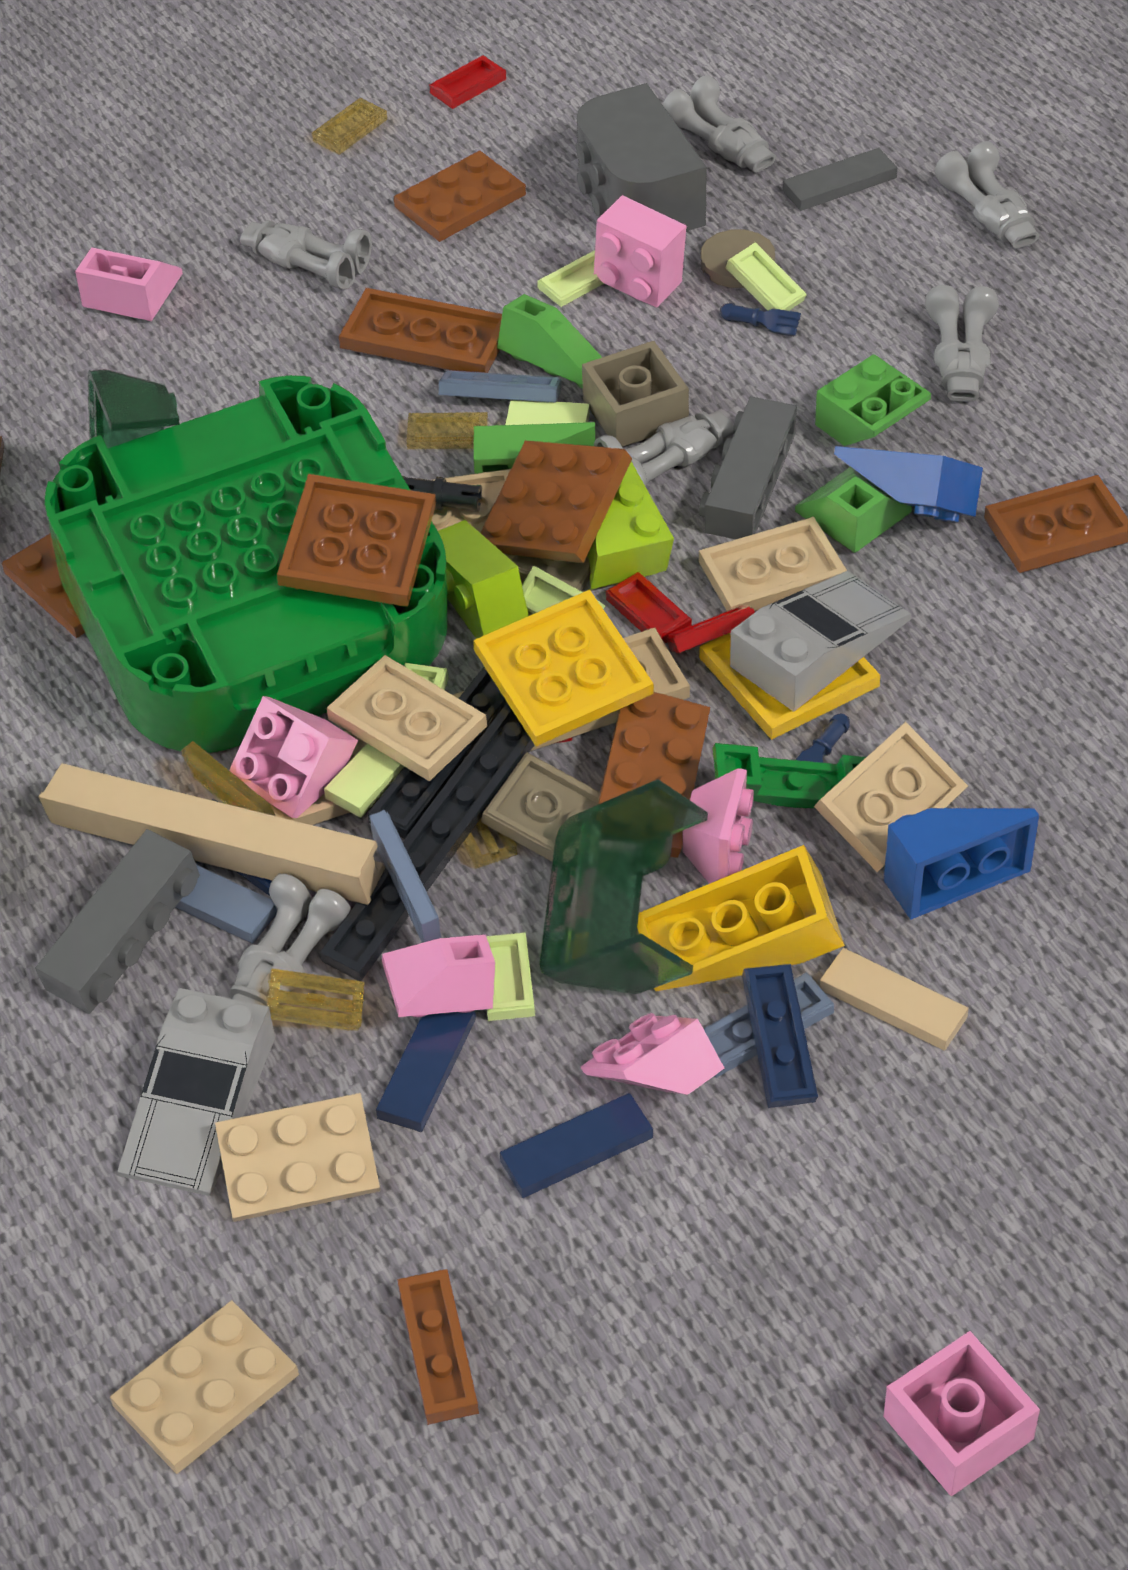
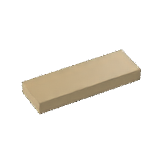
(894, 999)

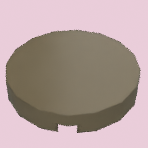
(725, 245)

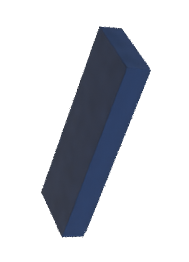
(779, 1036)
(424, 1069)
(576, 1145)

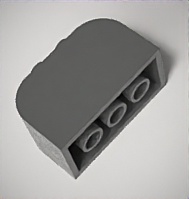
(638, 151)

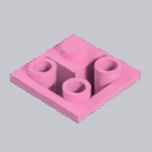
(290, 756)
(716, 842)
(441, 976)
(659, 1055)

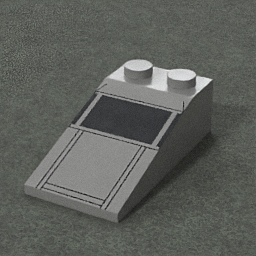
(813, 637)
(197, 1076)

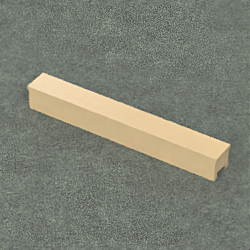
(214, 831)

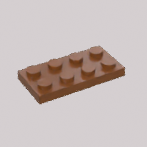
(422, 331)
(654, 741)

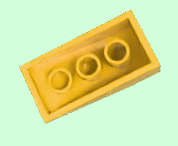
(747, 920)

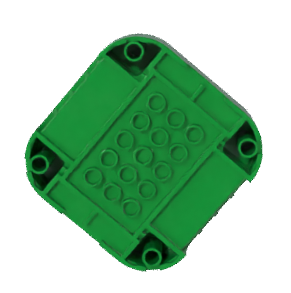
(179, 557)

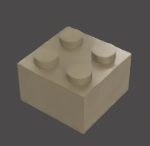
(634, 392)

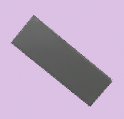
(839, 179)

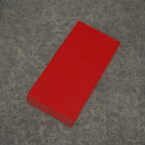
(467, 81)
(647, 606)
(708, 629)

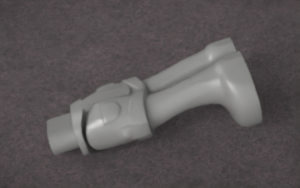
(728, 136)
(1002, 209)
(296, 246)
(961, 363)
(677, 442)
(293, 904)

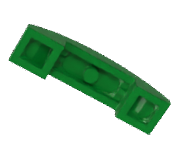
(782, 780)

